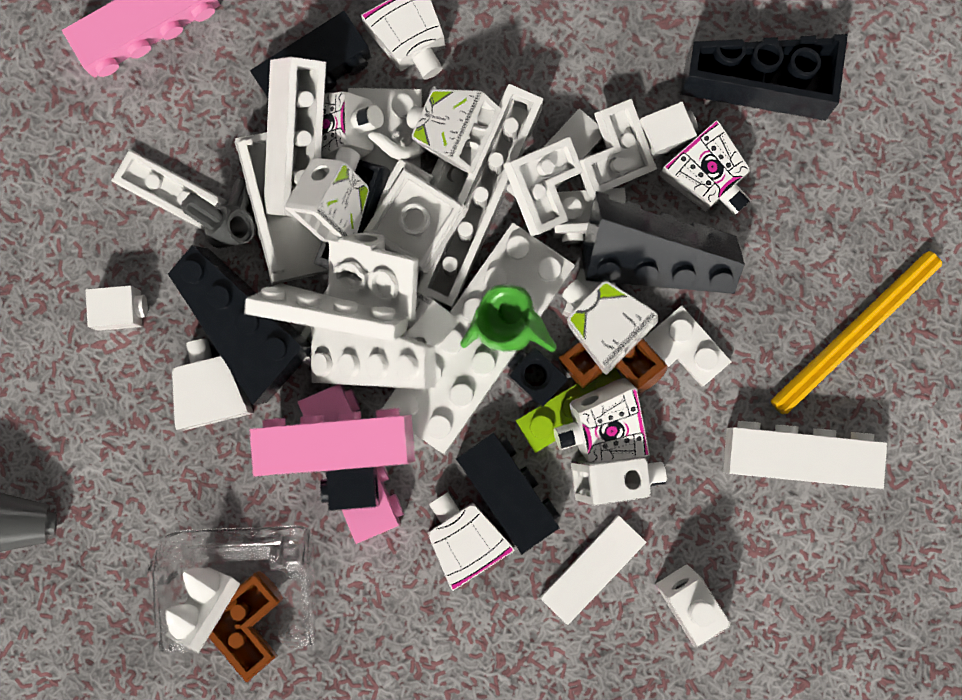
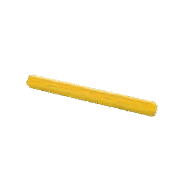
(856, 332)

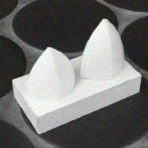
(209, 596)

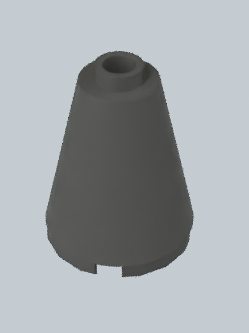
(24, 522)

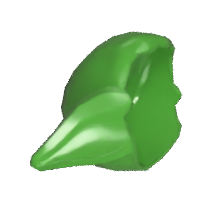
(507, 321)

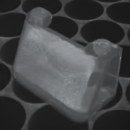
(278, 551)

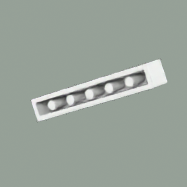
(483, 196)

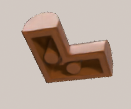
(640, 366)
(235, 629)

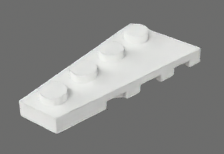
(326, 312)
(371, 361)

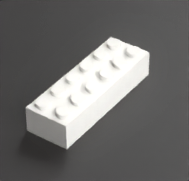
(469, 373)

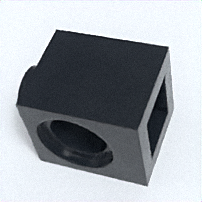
(552, 381)
(350, 489)

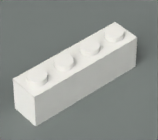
(292, 127)
(805, 457)

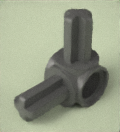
(224, 224)

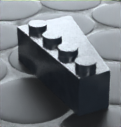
(769, 74)
(657, 250)
(255, 348)

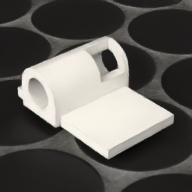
(370, 275)

